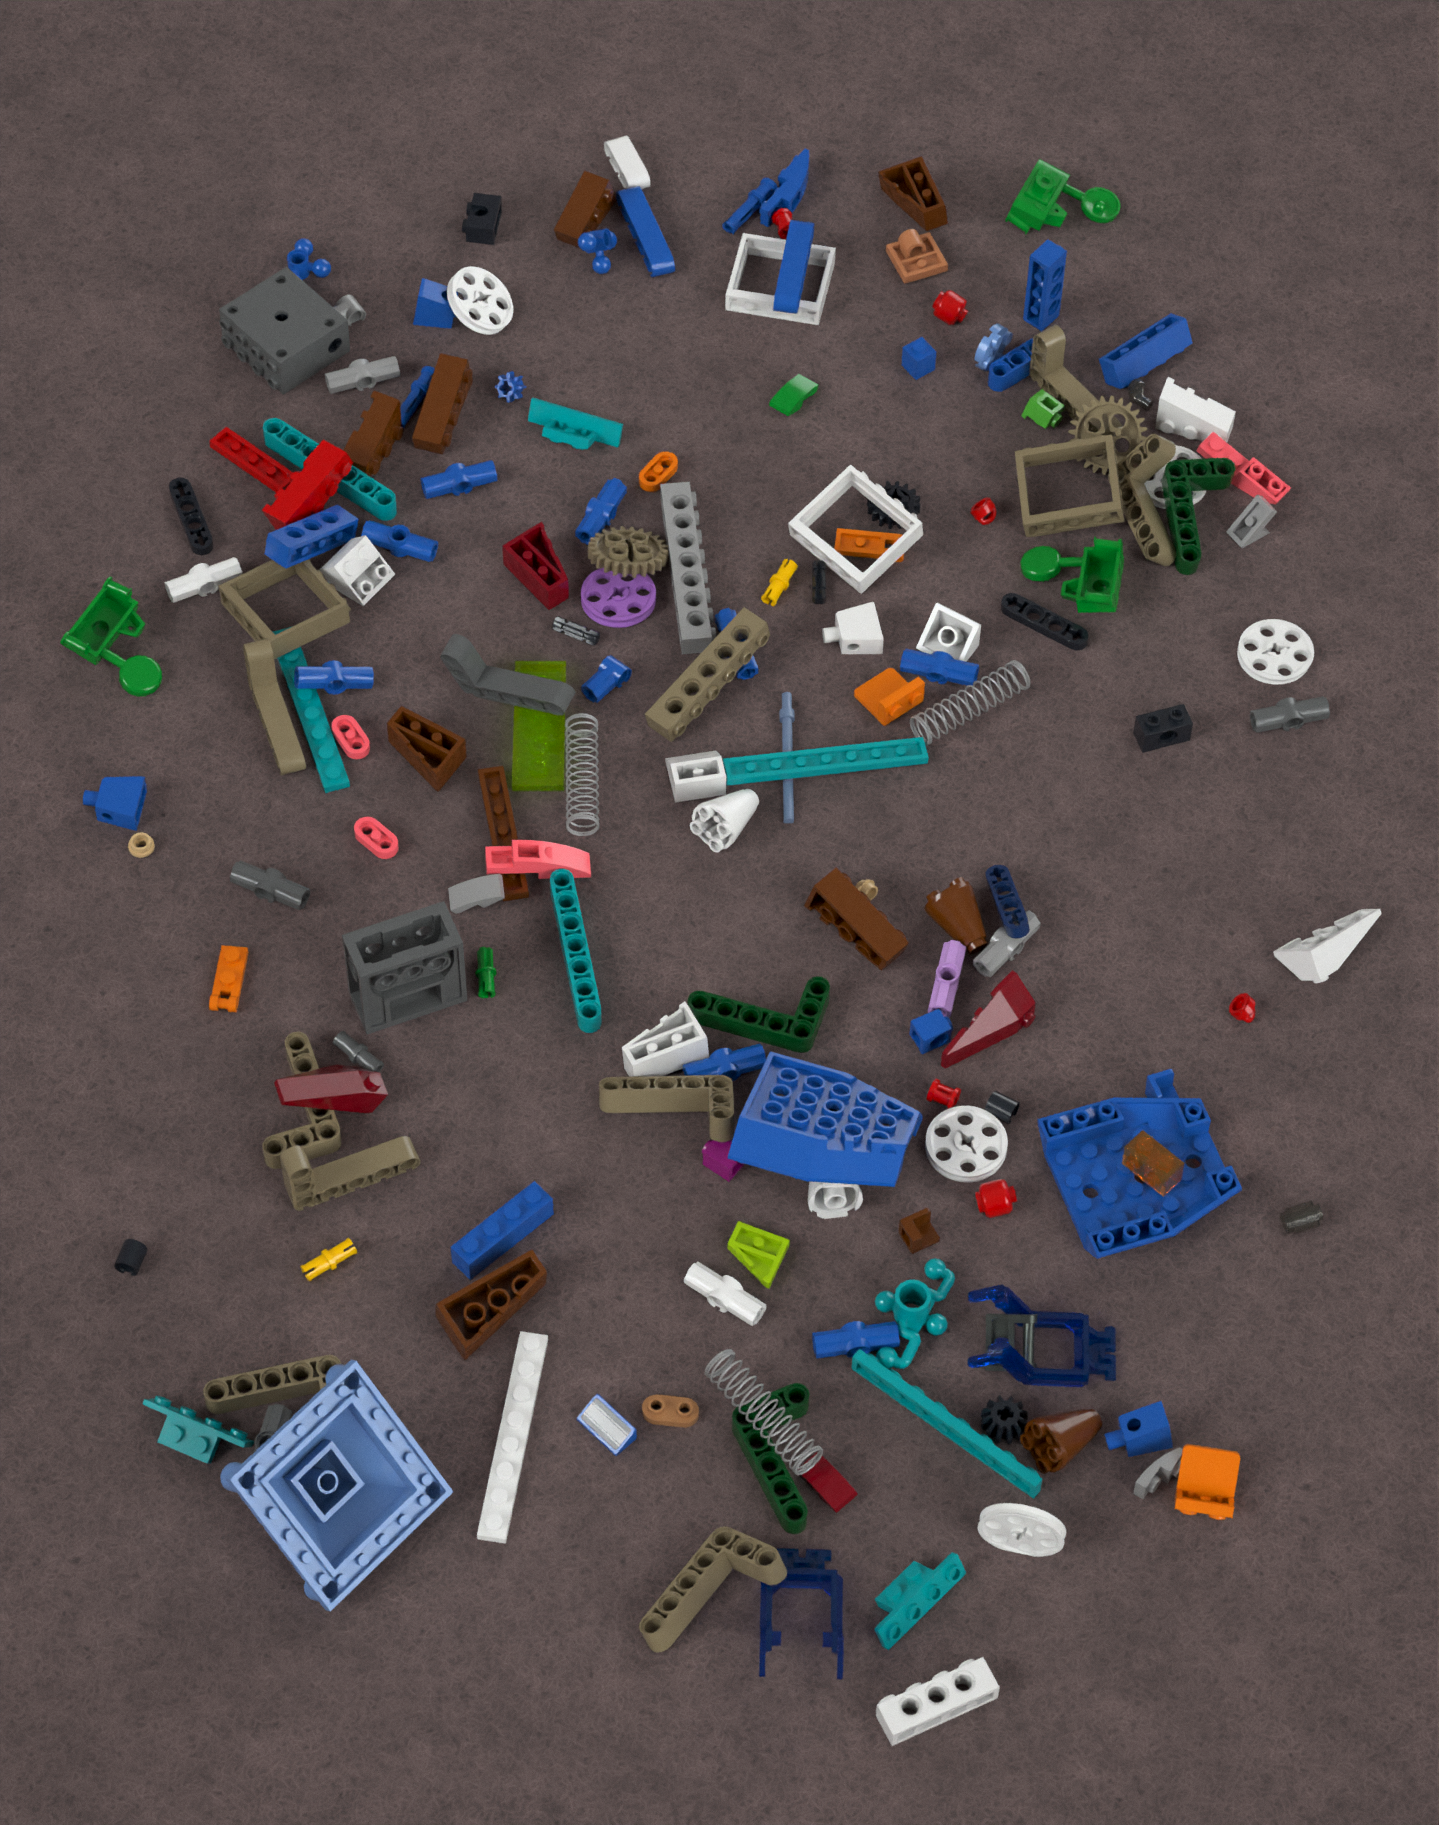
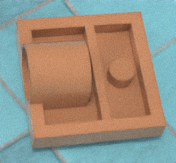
(916, 256)

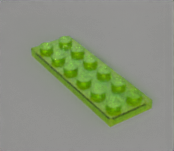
(539, 737)

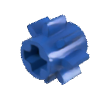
(509, 380)

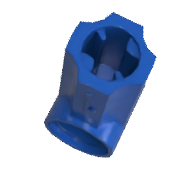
(609, 675)

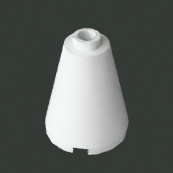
(833, 1199)

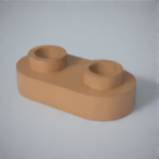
(670, 1412)

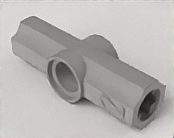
(362, 374)
(1003, 948)

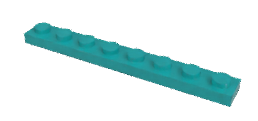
(314, 724)
(825, 761)
(954, 1428)

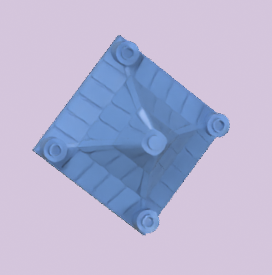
(339, 1485)

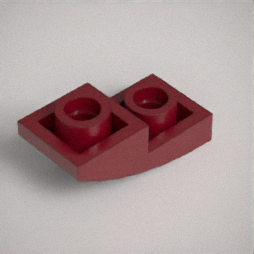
(829, 1484)

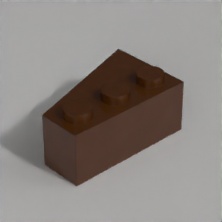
(376, 435)
(426, 746)

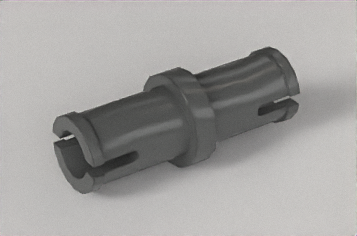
(357, 1052)

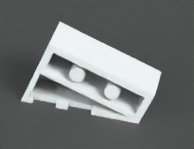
(1192, 416)
(666, 1046)

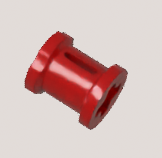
(782, 220)
(943, 1094)

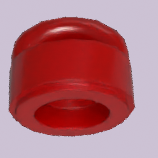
(982, 509)
(1243, 1008)

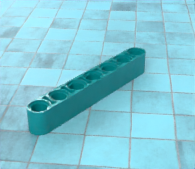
(355, 486)
(575, 960)

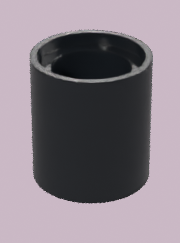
(1002, 1106)
(131, 1257)

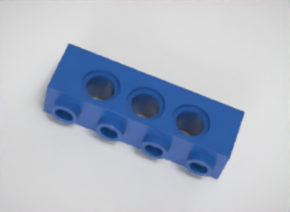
(1044, 285)
(311, 536)

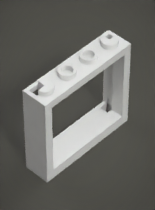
(763, 304)
(876, 494)

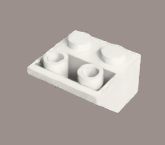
(358, 570)
(696, 776)

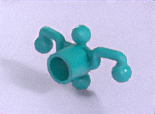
(912, 1319)

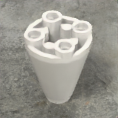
(723, 818)

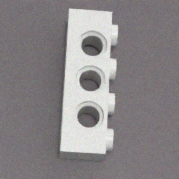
(901, 1726)

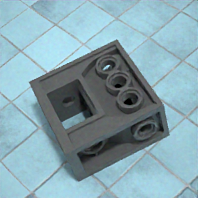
(406, 968)

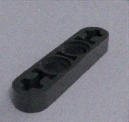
(191, 516)
(1046, 619)

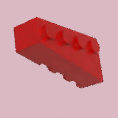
(310, 487)

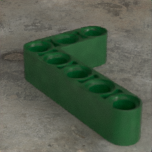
(1181, 486)
(764, 1019)
(767, 1457)

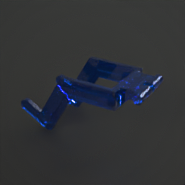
(1088, 1344)
(809, 1574)

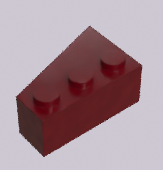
(537, 566)

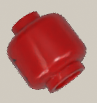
(950, 307)
(995, 1198)

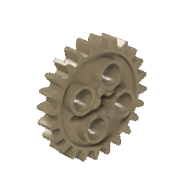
(1130, 431)
(642, 549)

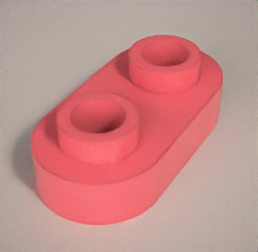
(352, 738)
(377, 839)

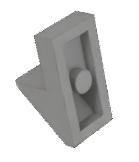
(1252, 522)

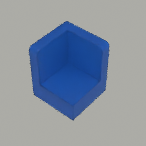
(1161, 1085)

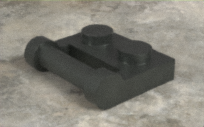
(1004, 1327)

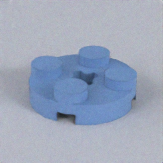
(992, 347)

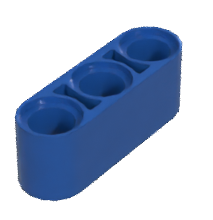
(1010, 367)

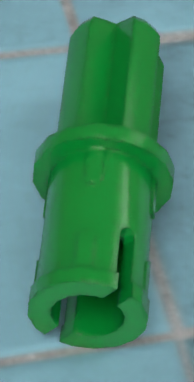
(485, 972)

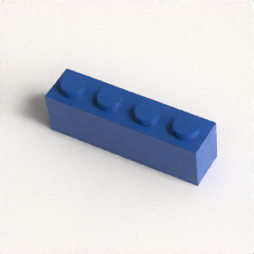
(1146, 351)
(502, 1230)

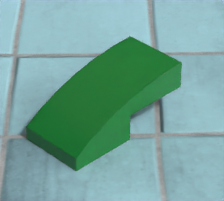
(791, 395)

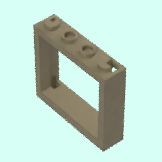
(1076, 517)
(268, 574)

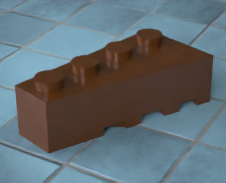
(442, 404)
(856, 919)
(488, 1303)

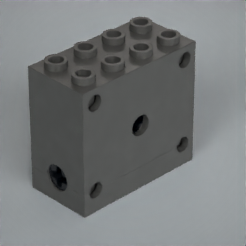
(284, 330)

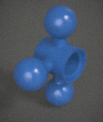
(597, 242)
(299, 261)

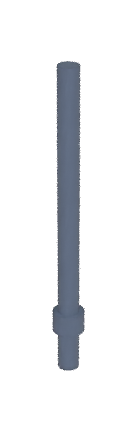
(787, 717)

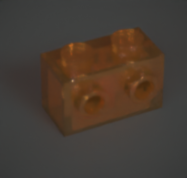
(1153, 1163)

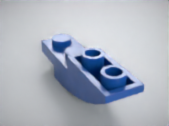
(790, 190)

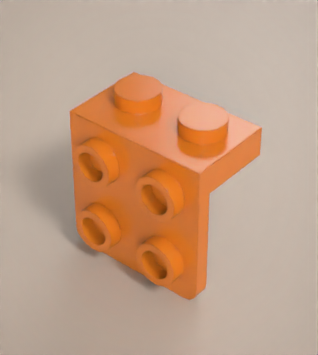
(890, 695)
(1207, 1481)

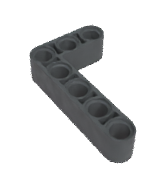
(502, 684)

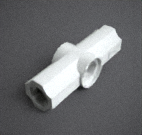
(202, 579)
(725, 1293)

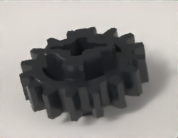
(906, 497)

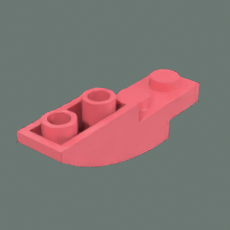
(1249, 475)
(537, 857)

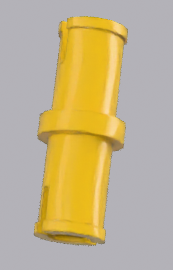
(779, 582)
(328, 1259)

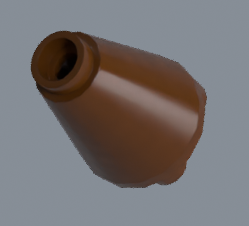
(958, 914)
(1059, 1437)

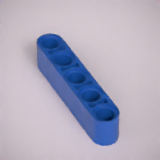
(646, 231)
(793, 267)

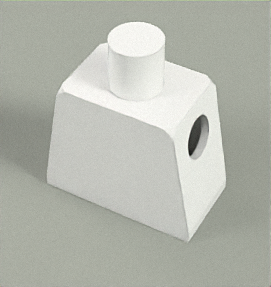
(856, 630)

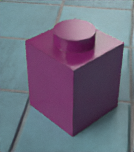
(716, 1159)

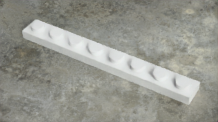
(512, 1437)

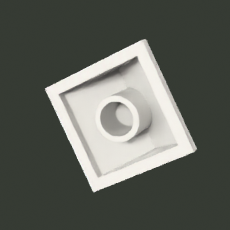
(950, 633)

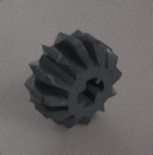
(993, 1421)

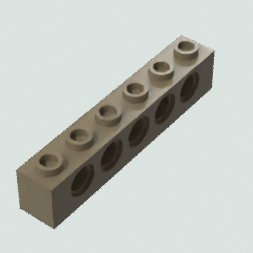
(743, 626)

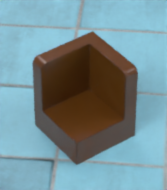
(918, 1231)

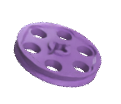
(618, 604)

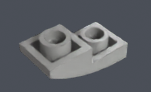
(477, 891)
(1161, 1469)

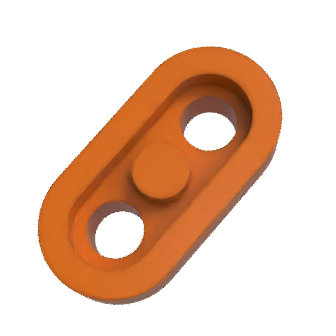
(656, 472)

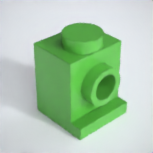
(1044, 409)

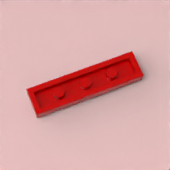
(251, 459)

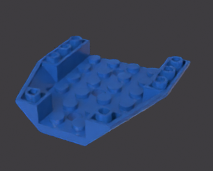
(810, 1142)
(1088, 1150)

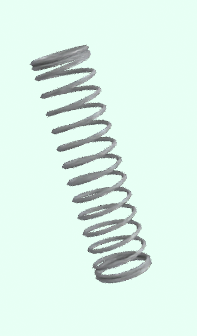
(1018, 665)
(584, 734)
(800, 1458)

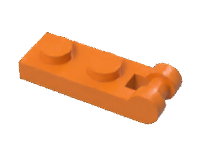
(864, 543)
(229, 978)

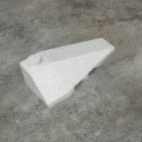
(1329, 947)

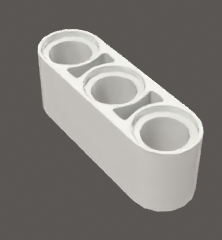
(627, 163)

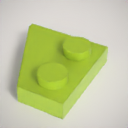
(758, 1251)

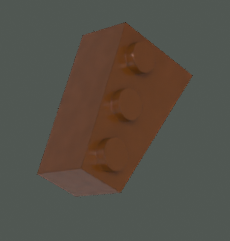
(915, 192)
(585, 208)

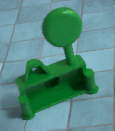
(1039, 195)
(1099, 576)
(101, 625)

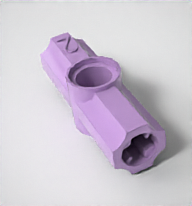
(948, 968)

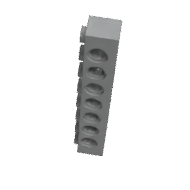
(686, 567)

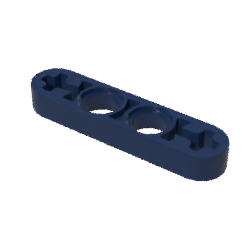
(1007, 901)

